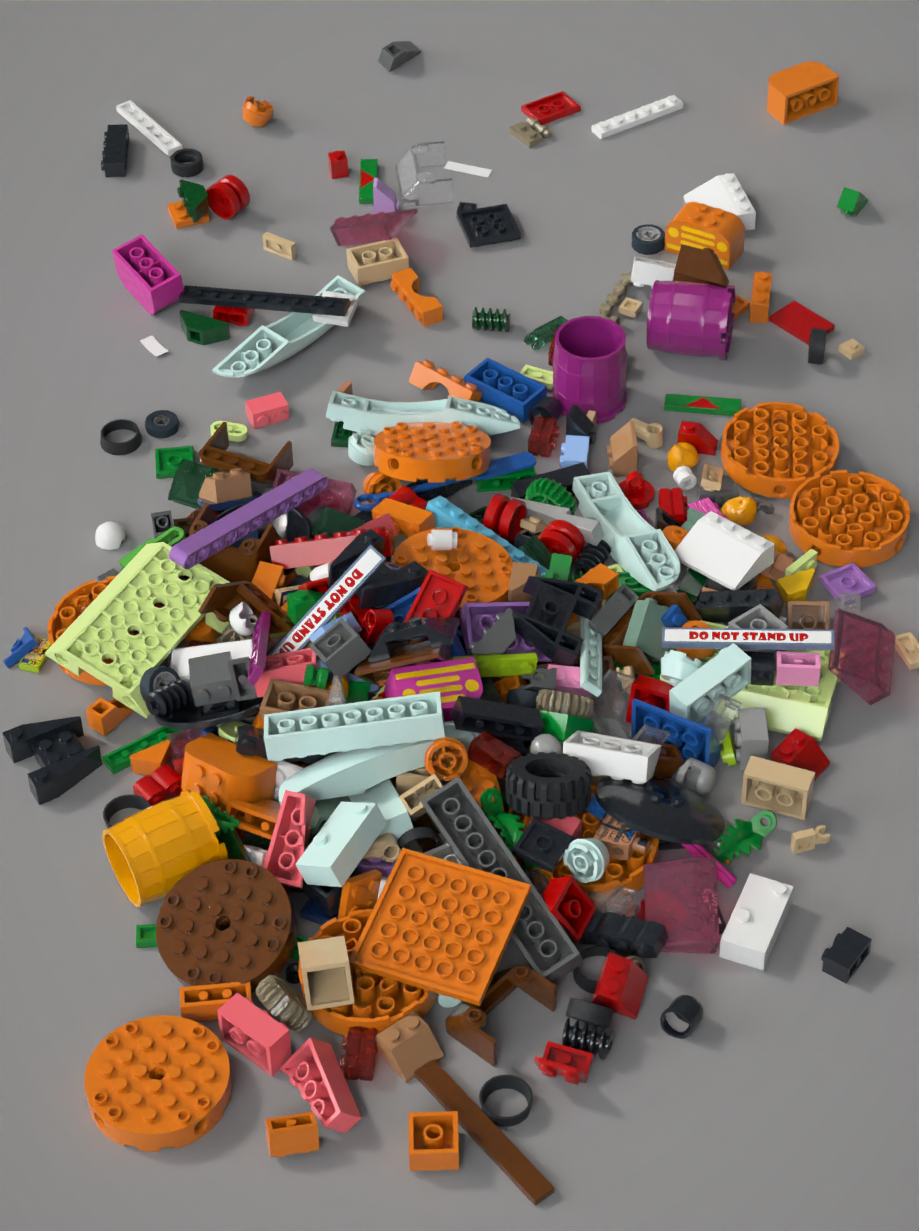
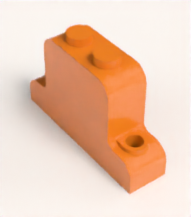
(259, 817)

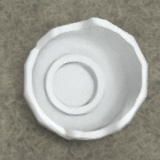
(109, 535)
(240, 617)

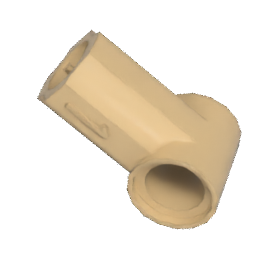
(651, 433)
(379, 850)

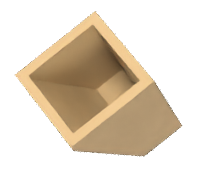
(326, 973)

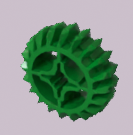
(550, 493)

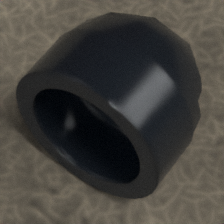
(292, 973)

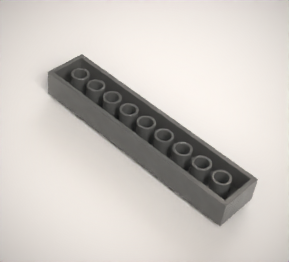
(480, 847)

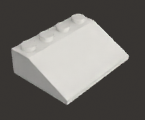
(727, 194)
(725, 551)

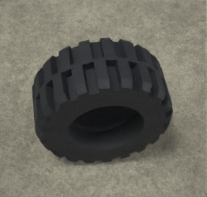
(548, 785)

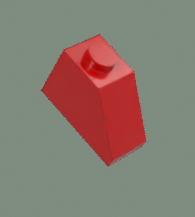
(697, 436)

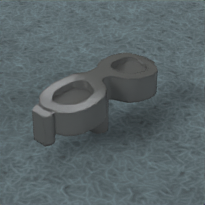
(765, 506)

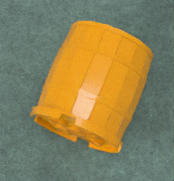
(162, 846)

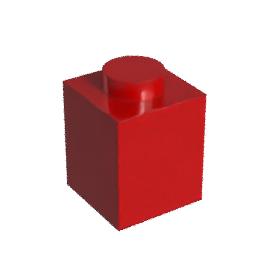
(338, 164)

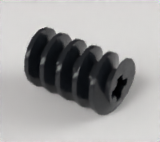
(591, 557)
(169, 698)
(587, 1039)

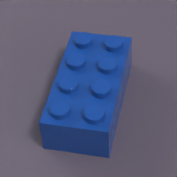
(506, 388)

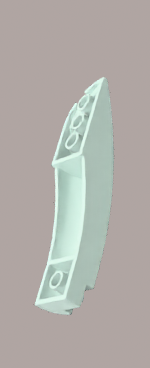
(282, 338)
(374, 415)
(632, 539)
(362, 768)

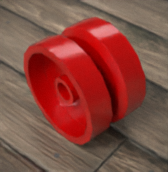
(228, 197)
(504, 516)
(563, 539)

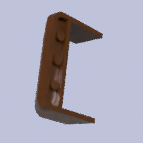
(699, 267)
(215, 456)
(232, 562)
(226, 596)
(632, 655)
(467, 1020)

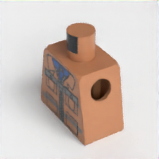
(620, 839)

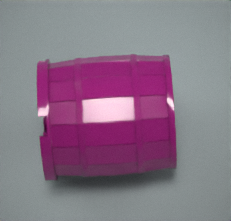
(690, 318)
(590, 366)

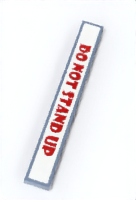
(332, 601)
(748, 638)

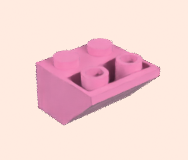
(797, 668)

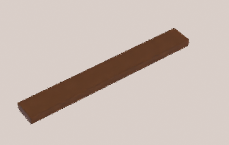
(485, 1133)

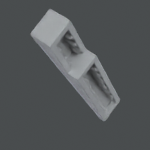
(588, 527)

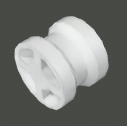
(684, 478)

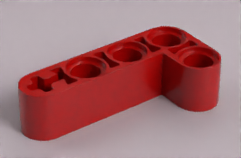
(370, 620)

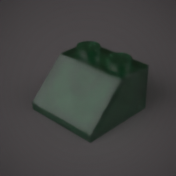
(188, 483)
(331, 521)

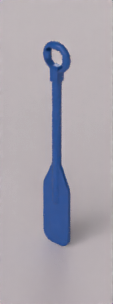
(496, 468)

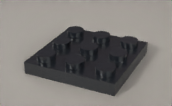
(488, 225)

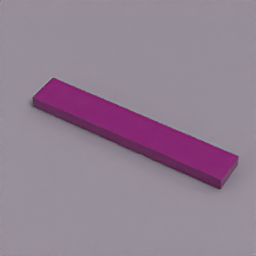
(259, 647)

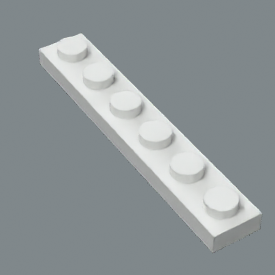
(637, 116)
(149, 127)

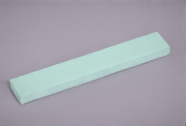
(590, 659)

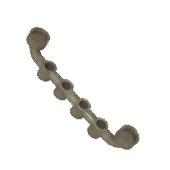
(614, 299)

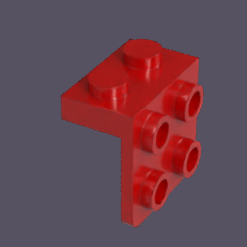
(565, 1062)

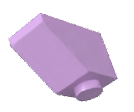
(384, 198)

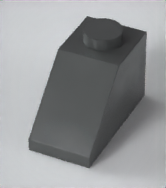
(239, 673)

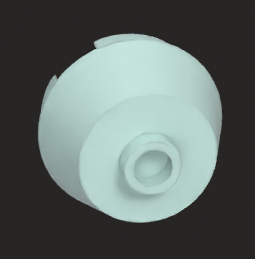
(361, 447)
(677, 666)
(586, 859)

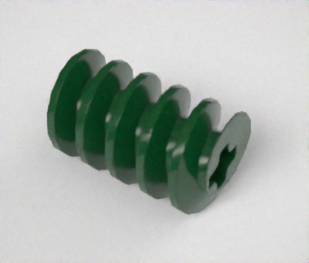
(491, 319)

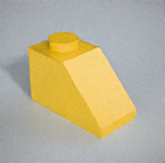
(796, 586)

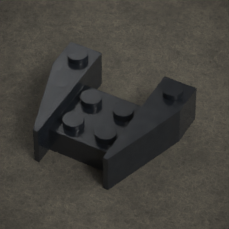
(385, 584)
(549, 613)
(57, 752)

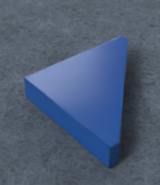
(21, 647)

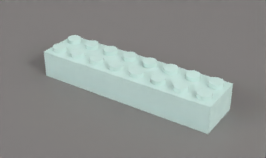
(353, 726)

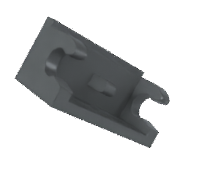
(719, 497)
(543, 680)

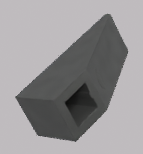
(397, 54)
(613, 610)

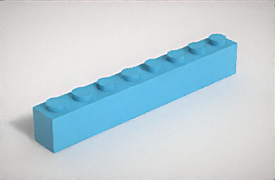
(449, 516)

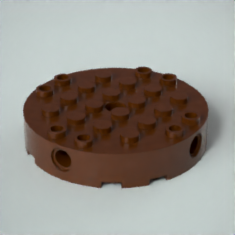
(226, 925)

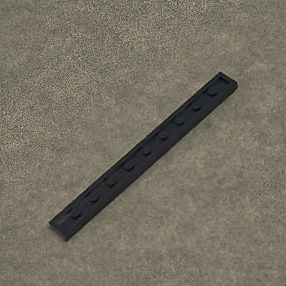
(265, 300)

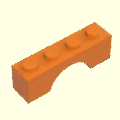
(425, 309)
(428, 376)
(600, 578)
(106, 715)

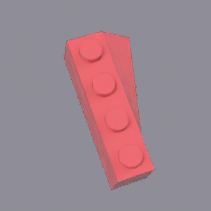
(289, 838)
(322, 1084)

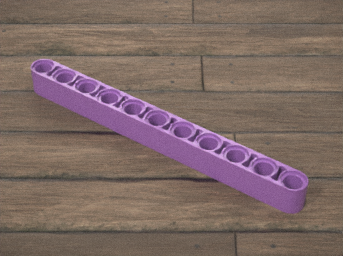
(248, 518)

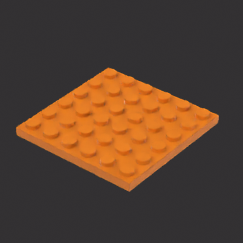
(440, 926)

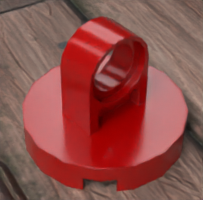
(637, 490)

